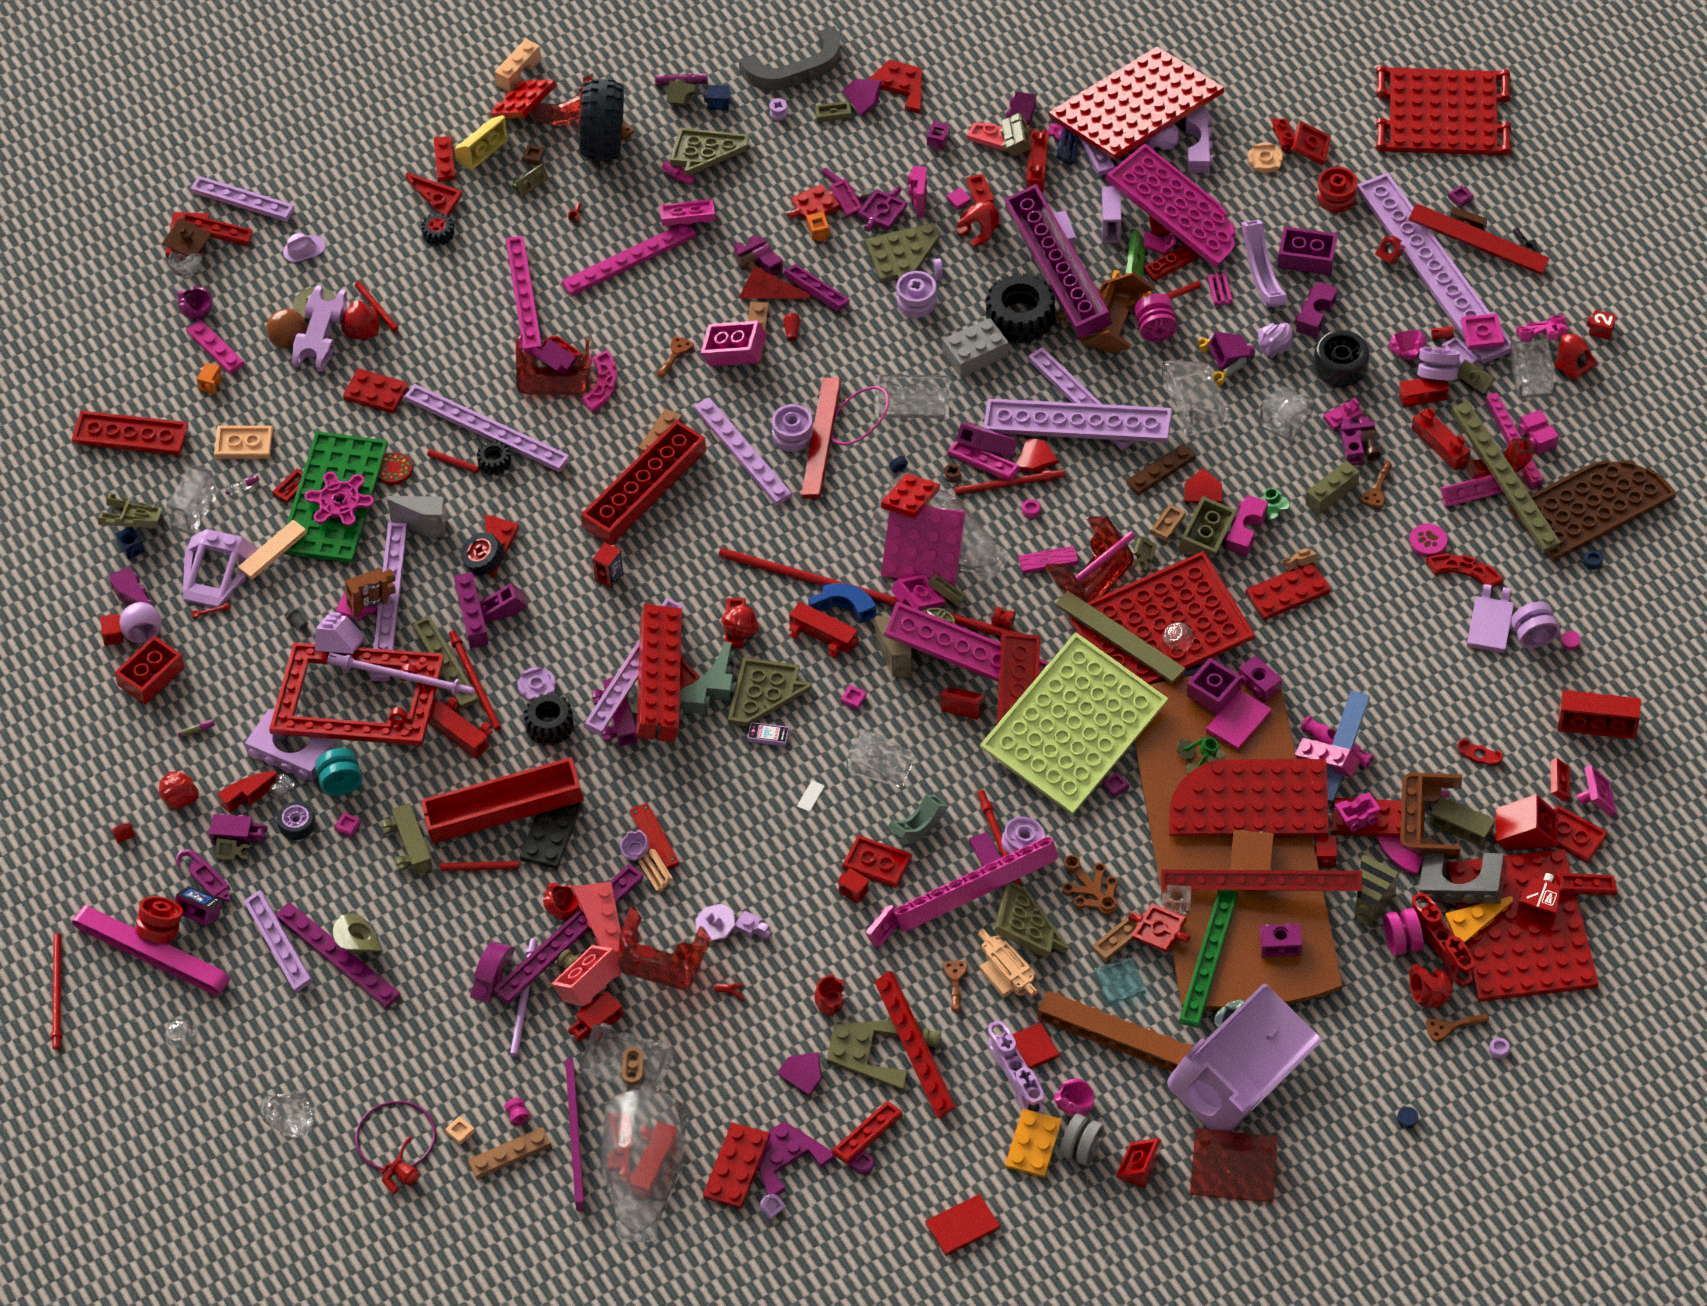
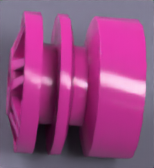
(1156, 317)

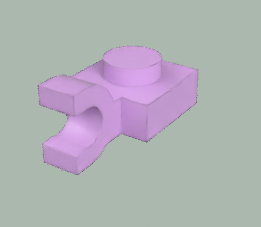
(750, 924)

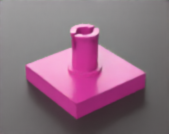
(1599, 791)

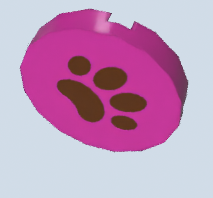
(1428, 540)

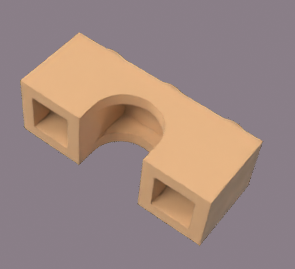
(509, 72)

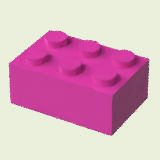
(733, 343)

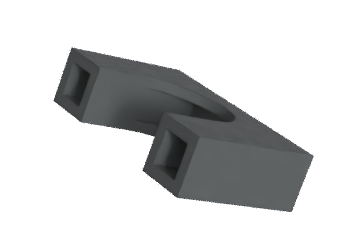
(1484, 889)

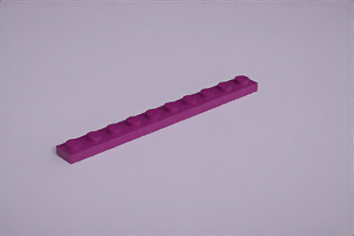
(559, 941)

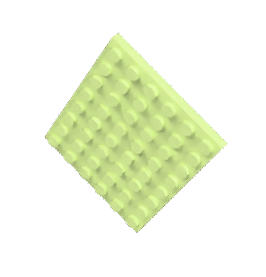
(1074, 723)

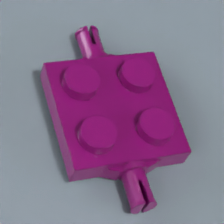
(882, 209)

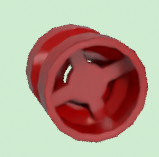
(1003, 618)

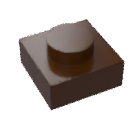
(533, 154)

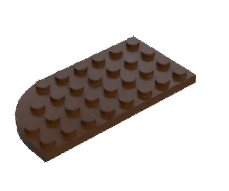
(1598, 502)

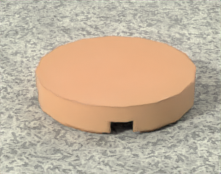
(1265, 158)

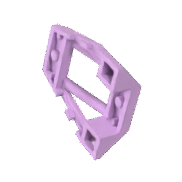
(220, 542)

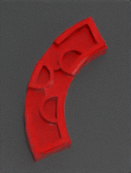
(1464, 565)

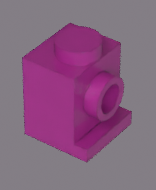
(938, 139)

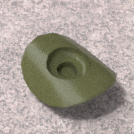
(355, 934)

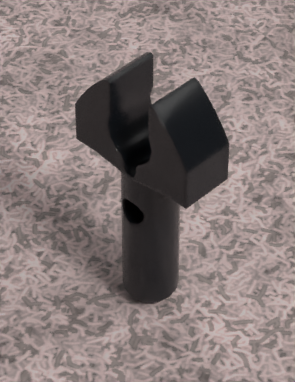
(1524, 242)

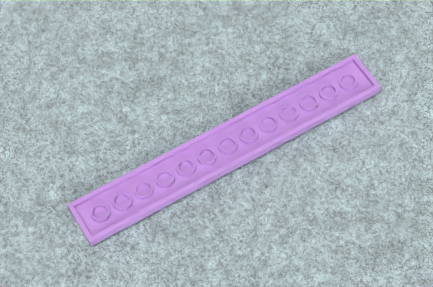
(1427, 257)

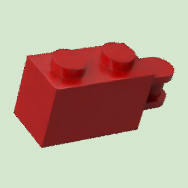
(601, 1010)

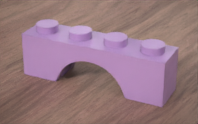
(1199, 154)

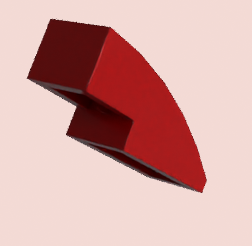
(246, 790)

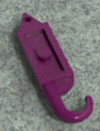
(205, 875)

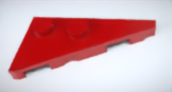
(439, 196)
(766, 286)
(504, 531)

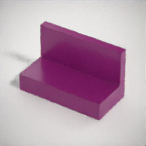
(555, 357)

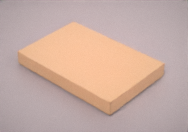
(243, 442)

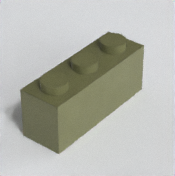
(1332, 487)
(1462, 821)

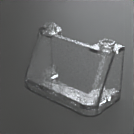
(1195, 395)

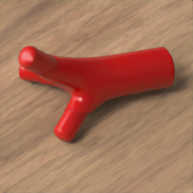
(732, 989)

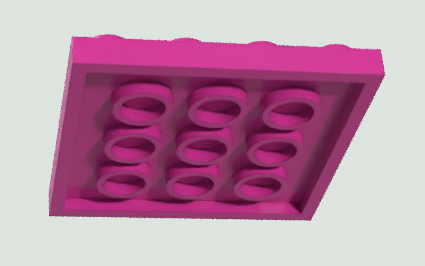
(924, 544)

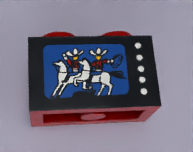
(608, 565)

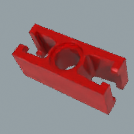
(1422, 391)

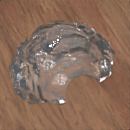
(185, 266)

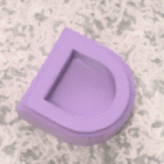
(938, 270)
(771, 1205)

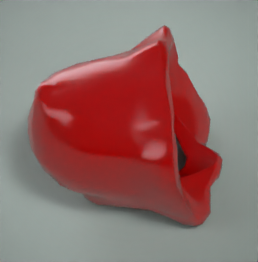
(360, 321)
(1568, 352)

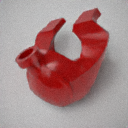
(986, 215)

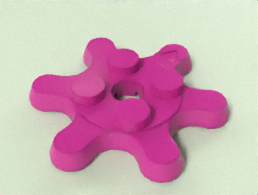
(337, 489)

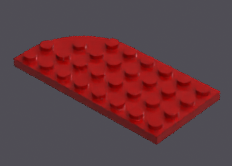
(1252, 796)

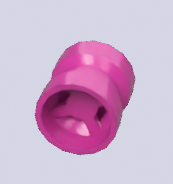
(517, 1111)

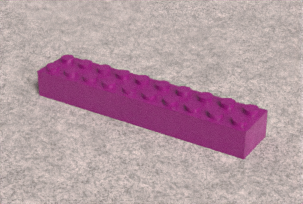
(1058, 261)

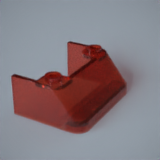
(548, 381)
(1107, 574)
(657, 966)

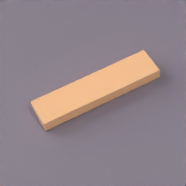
(272, 549)

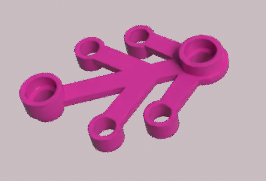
(1557, 322)

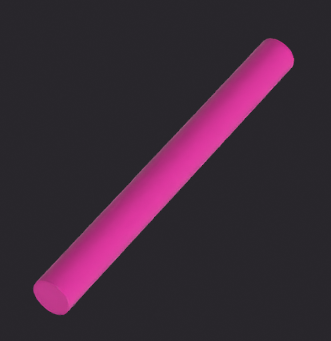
(1105, 556)

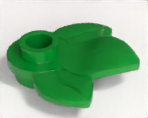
(1275, 503)

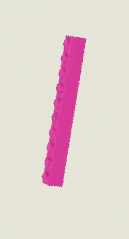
(1510, 432)

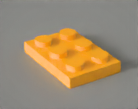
(1033, 1143)

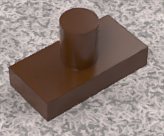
(1469, 218)

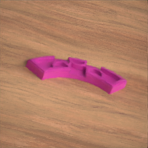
(606, 382)
(1400, 856)

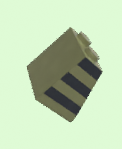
(1377, 890)

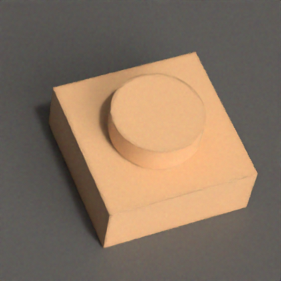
(459, 1130)

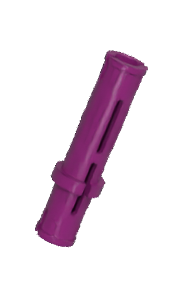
(689, 78)

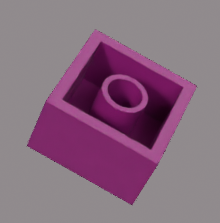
(1213, 686)

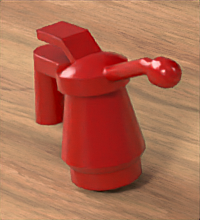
(404, 1172)

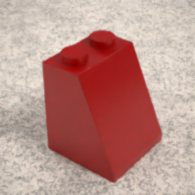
(1526, 824)

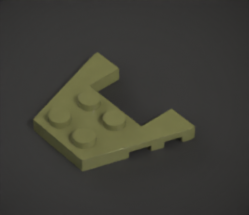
(132, 514)

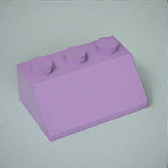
(337, 634)

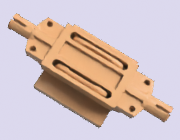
(1006, 967)

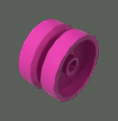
(1403, 932)

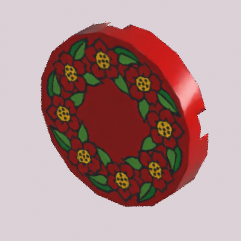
(395, 468)

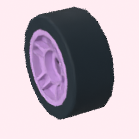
(297, 812)

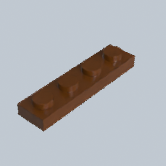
(1160, 469)

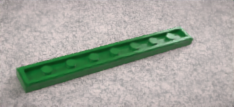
(1208, 958)

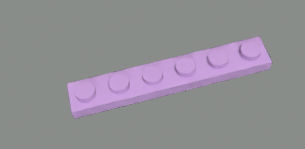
(242, 198)
(278, 941)

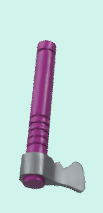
(861, 195)

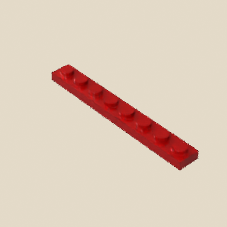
(915, 1044)

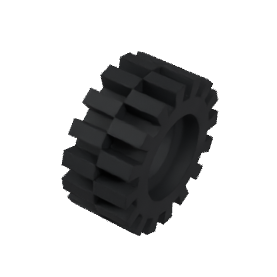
(493, 465)

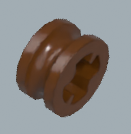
(949, 476)

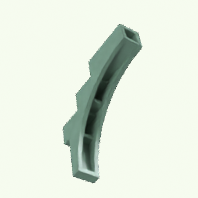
(715, 685)

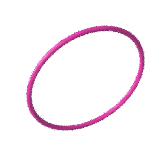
(886, 408)

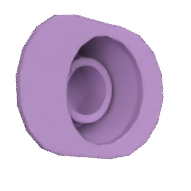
(303, 247)

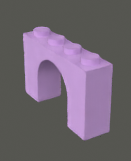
(302, 763)

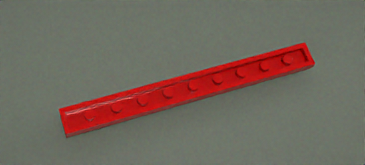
(1263, 880)

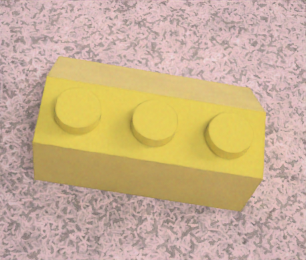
(482, 143)

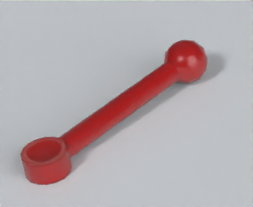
(195, 614)

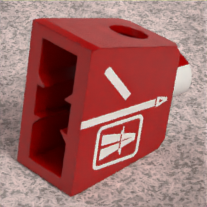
(1540, 898)

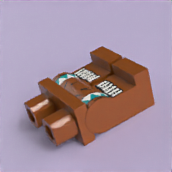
(369, 589)

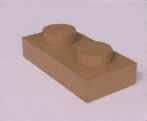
(1168, 522)

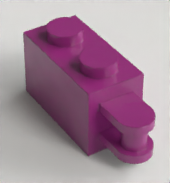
(236, 828)

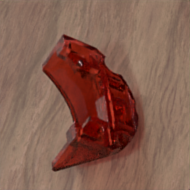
(562, 112)

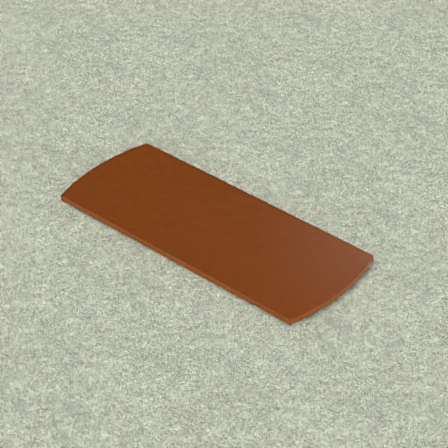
(1240, 964)

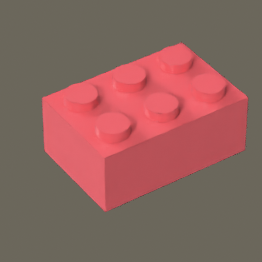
(587, 975)

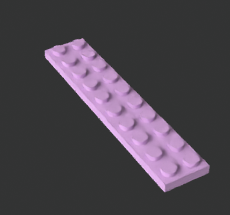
(1078, 420)

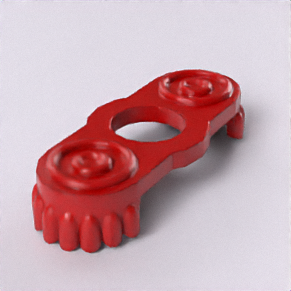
(1467, 750)

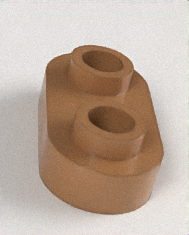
(632, 1068)

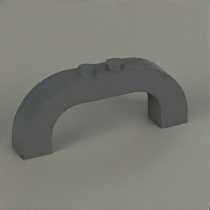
(797, 72)

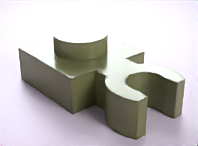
(1144, 552)
(228, 849)

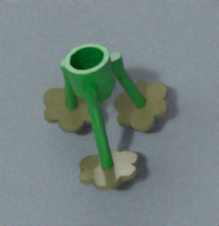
(1208, 748)

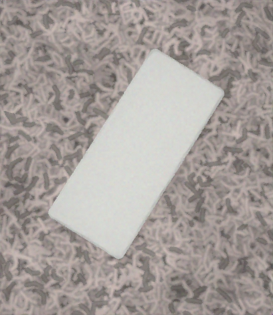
(810, 795)

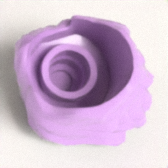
(1275, 339)

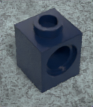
(129, 542)

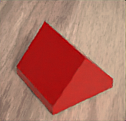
(123, 832)

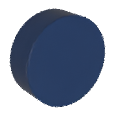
(898, 464)
(1593, 560)
(1407, 1117)

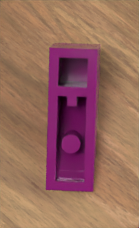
(503, 603)

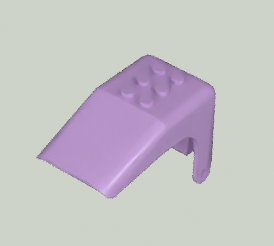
(1242, 1060)

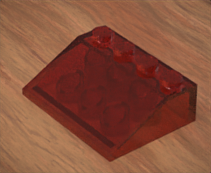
(1234, 1165)

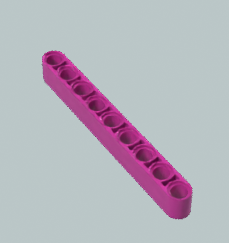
(976, 884)
(157, 954)

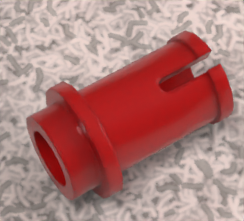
(1444, 332)

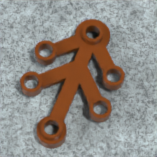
(1090, 887)

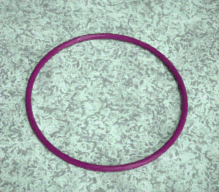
(384, 1104)

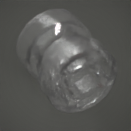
(283, 785)

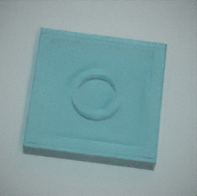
(1120, 981)

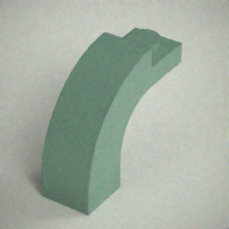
(921, 821)

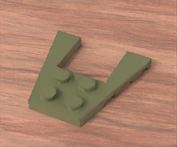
(852, 1046)

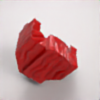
(829, 995)

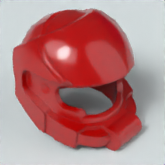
(1435, 990)

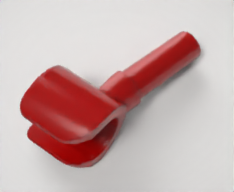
(574, 213)

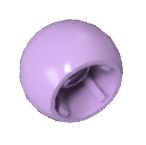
(140, 622)

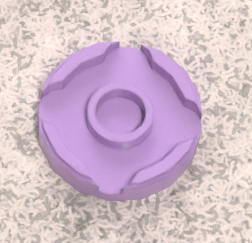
(535, 682)

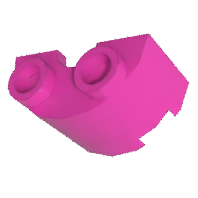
(1359, 812)

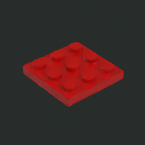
(523, 98)

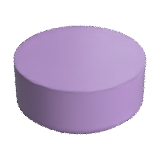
(1499, 1048)

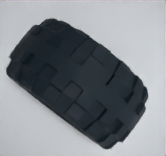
(601, 119)

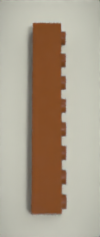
(1112, 1031)

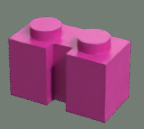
(1537, 429)

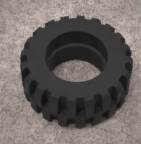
(1025, 290)

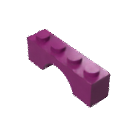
(471, 610)

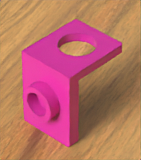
(1158, 243)

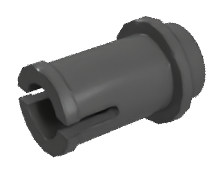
(294, 616)

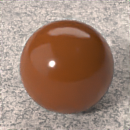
(284, 326)

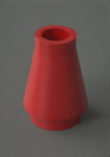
(791, 323)

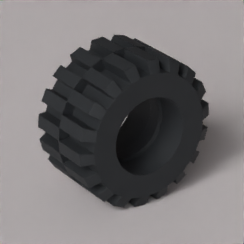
(547, 706)

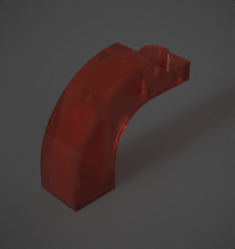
(1517, 454)

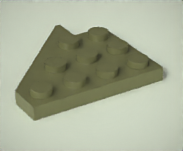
(901, 251)
(763, 689)

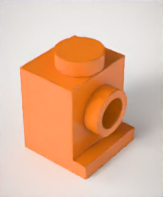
(820, 230)
(209, 378)

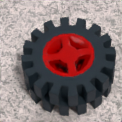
(437, 229)

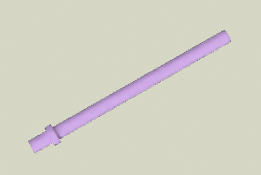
(521, 1008)

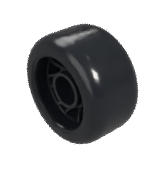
(1341, 358)

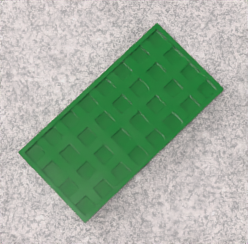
(345, 457)

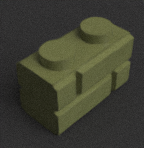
(1016, 135)

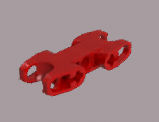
(1451, 949)

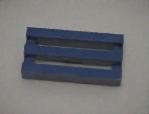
(1070, 138)

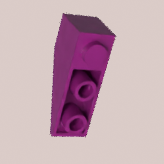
(986, 439)
(127, 587)

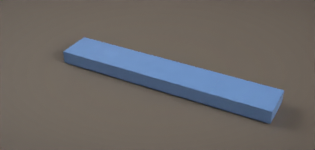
(1346, 735)

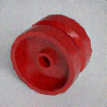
(1337, 189)
(158, 919)

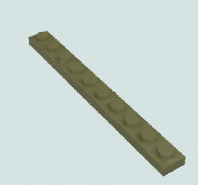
(1505, 477)

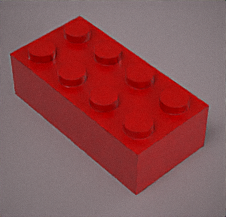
(1599, 714)

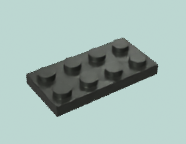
(550, 836)

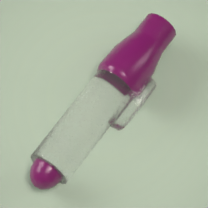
(247, 483)

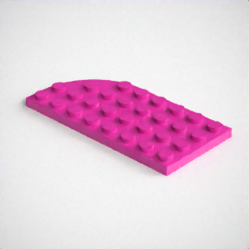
(1175, 203)

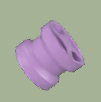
(778, 109)

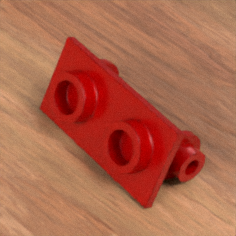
(1283, 133)

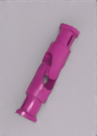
(1326, 735)

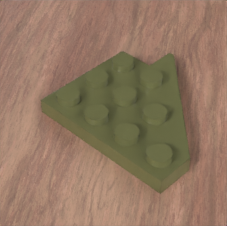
(703, 148)
(1025, 923)

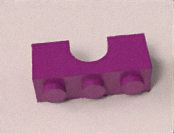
(1319, 298)

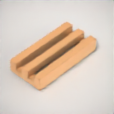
(653, 872)

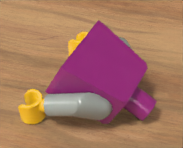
(1229, 351)

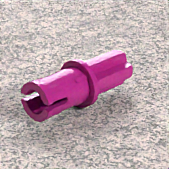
(677, 173)

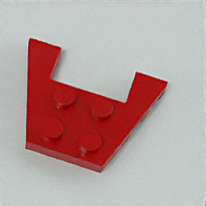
(903, 80)

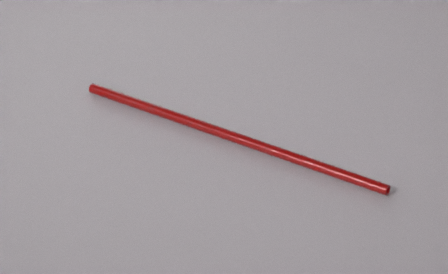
(876, 596)

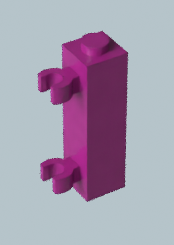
(622, 721)

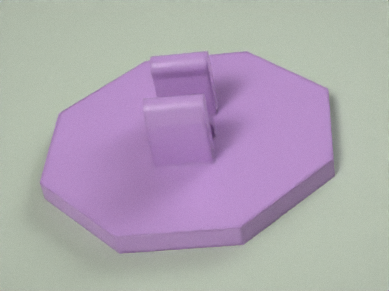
(717, 921)

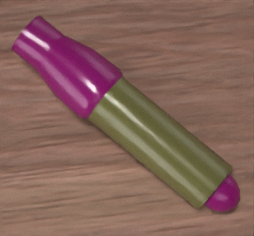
(199, 728)

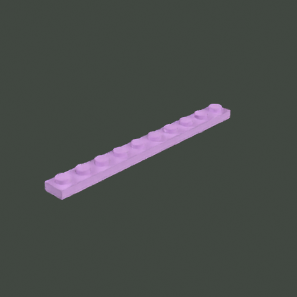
(487, 427)
(388, 611)
(618, 688)

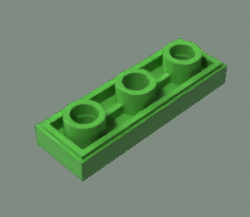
(1136, 254)

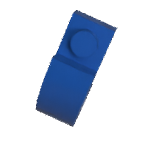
(847, 597)

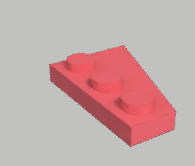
(987, 135)

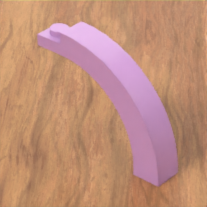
(1260, 264)

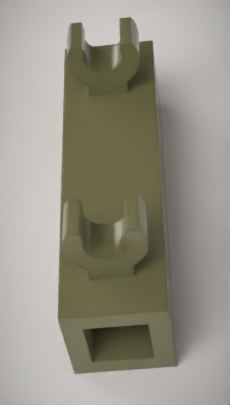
(411, 838)

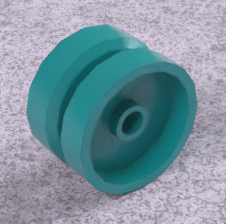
(338, 772)

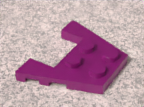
(784, 1148)

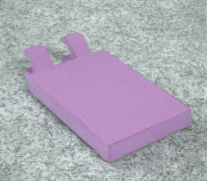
(1490, 621)

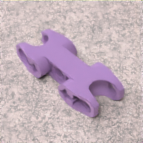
(316, 340)
(1008, 1058)

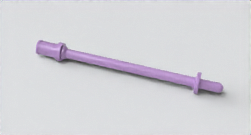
(348, 662)

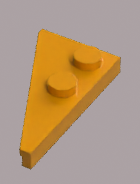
(1470, 920)

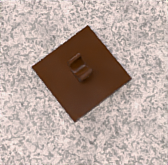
(186, 238)

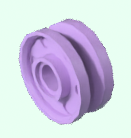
(1021, 833)

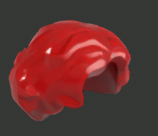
(740, 622)
(177, 790)
(560, 901)

